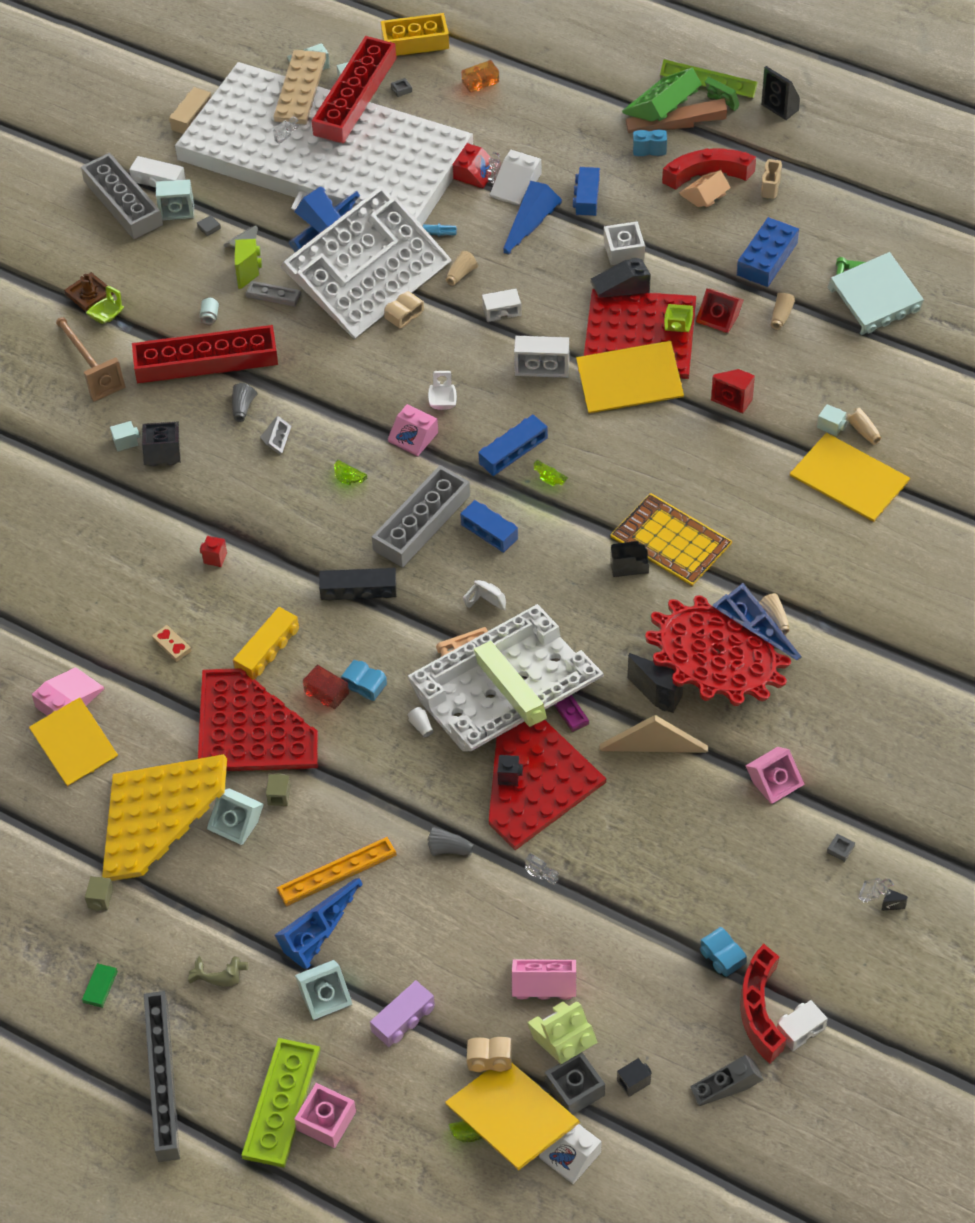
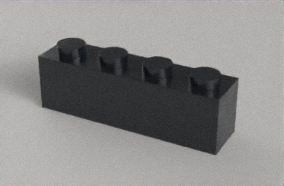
(357, 584)

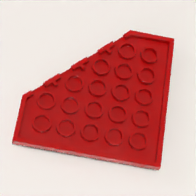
(251, 725)
(551, 782)

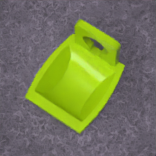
(106, 309)
(678, 318)

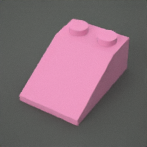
(65, 689)

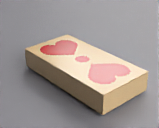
(171, 643)

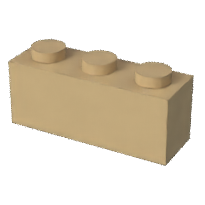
(189, 109)

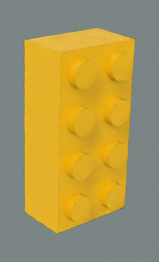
(416, 33)

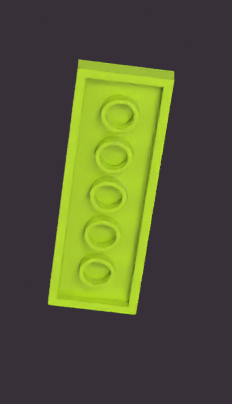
(280, 1102)

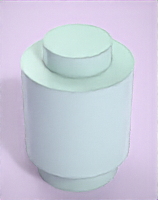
(209, 310)

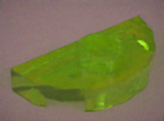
(348, 474)
(549, 474)
(463, 1132)

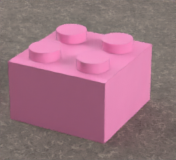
(325, 1115)

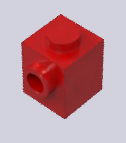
(213, 551)

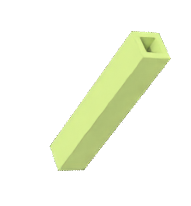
(510, 683)

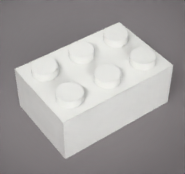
(541, 356)

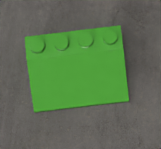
(664, 96)

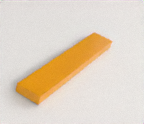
(336, 871)

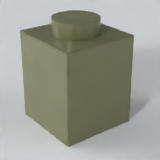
(278, 789)
(99, 893)

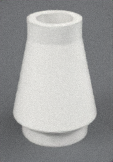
(420, 721)

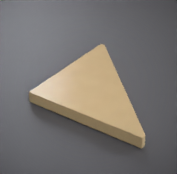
(654, 736)

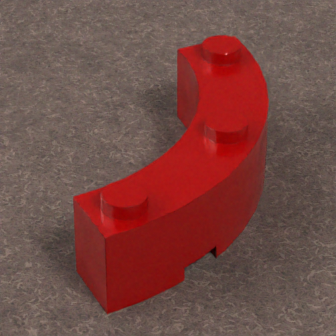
(707, 161)
(756, 1022)

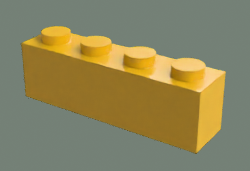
(267, 642)

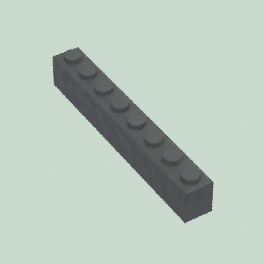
(161, 1077)

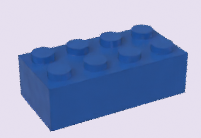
(767, 252)

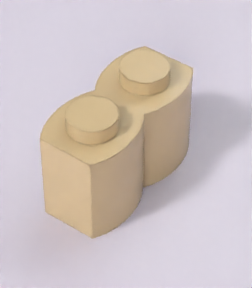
(771, 179)
(403, 309)
(489, 1054)

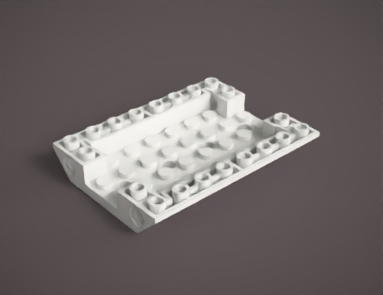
(461, 686)

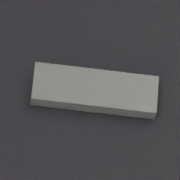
(273, 293)

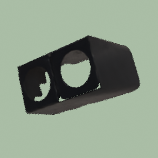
(627, 559)

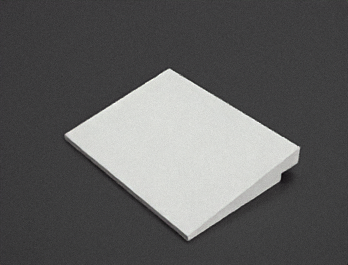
(366, 261)

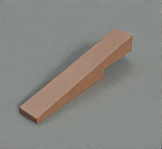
(682, 117)

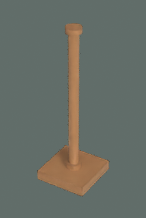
(101, 378)

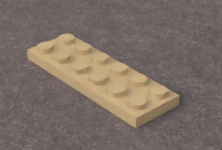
(300, 86)

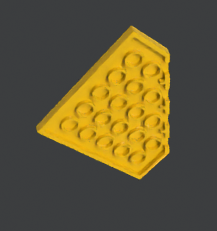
(154, 809)

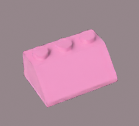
(544, 979)

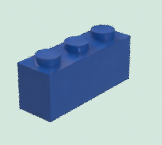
(586, 191)
(489, 526)

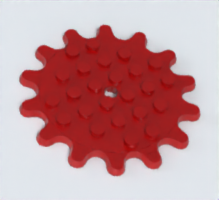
(689, 647)

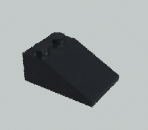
(779, 94)
(623, 279)
(161, 443)
(654, 682)

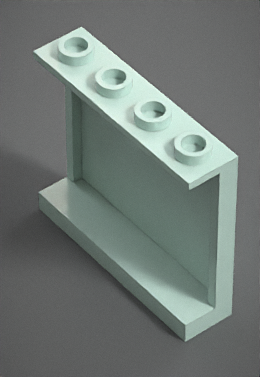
(877, 292)

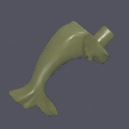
(226, 978)

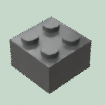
(575, 1083)

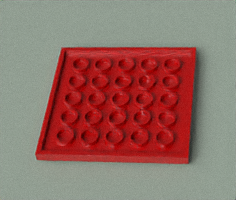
(636, 322)

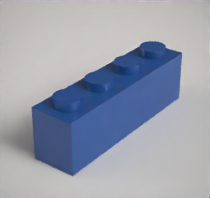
(513, 445)

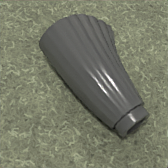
(241, 399)
(448, 843)

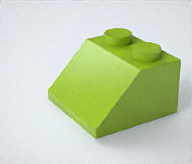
(247, 261)

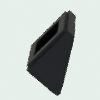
(894, 901)

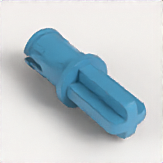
(440, 229)

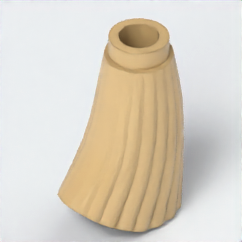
(462, 265)
(782, 309)
(864, 426)
(774, 608)

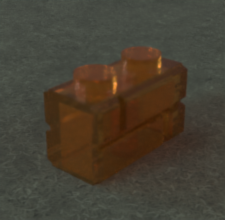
(480, 76)

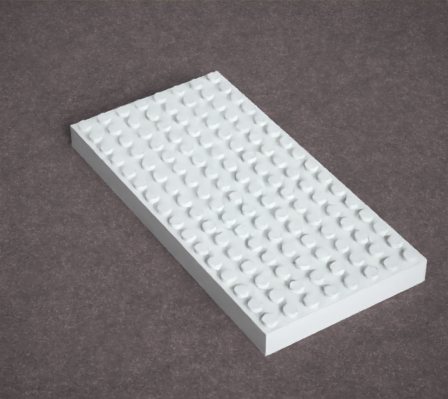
(384, 149)

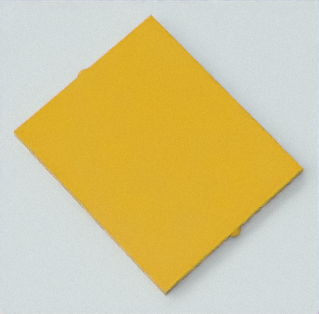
(73, 741)

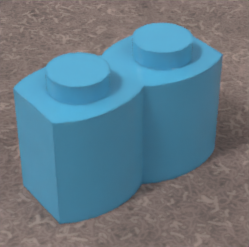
(649, 143)
(364, 680)
(723, 951)

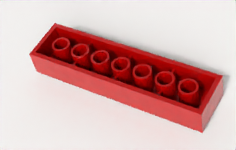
(354, 89)
(204, 354)

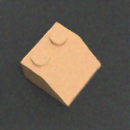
(706, 189)

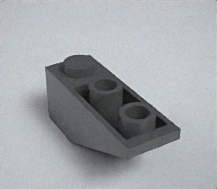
(727, 1081)

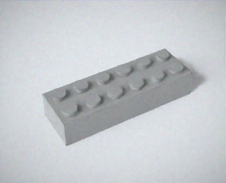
(121, 196)
(421, 516)

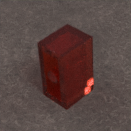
(325, 687)

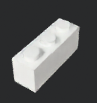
(151, 171)

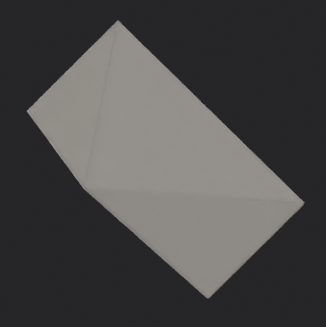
(250, 233)
(276, 434)

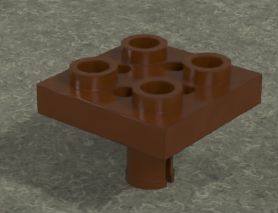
(87, 288)

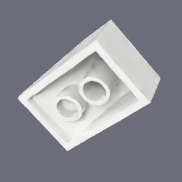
(515, 177)

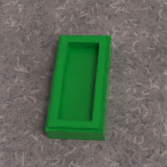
(99, 985)

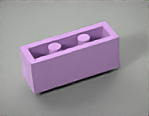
(402, 1014)

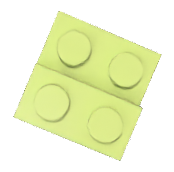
(563, 1032)

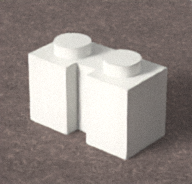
(501, 304)
(802, 1024)

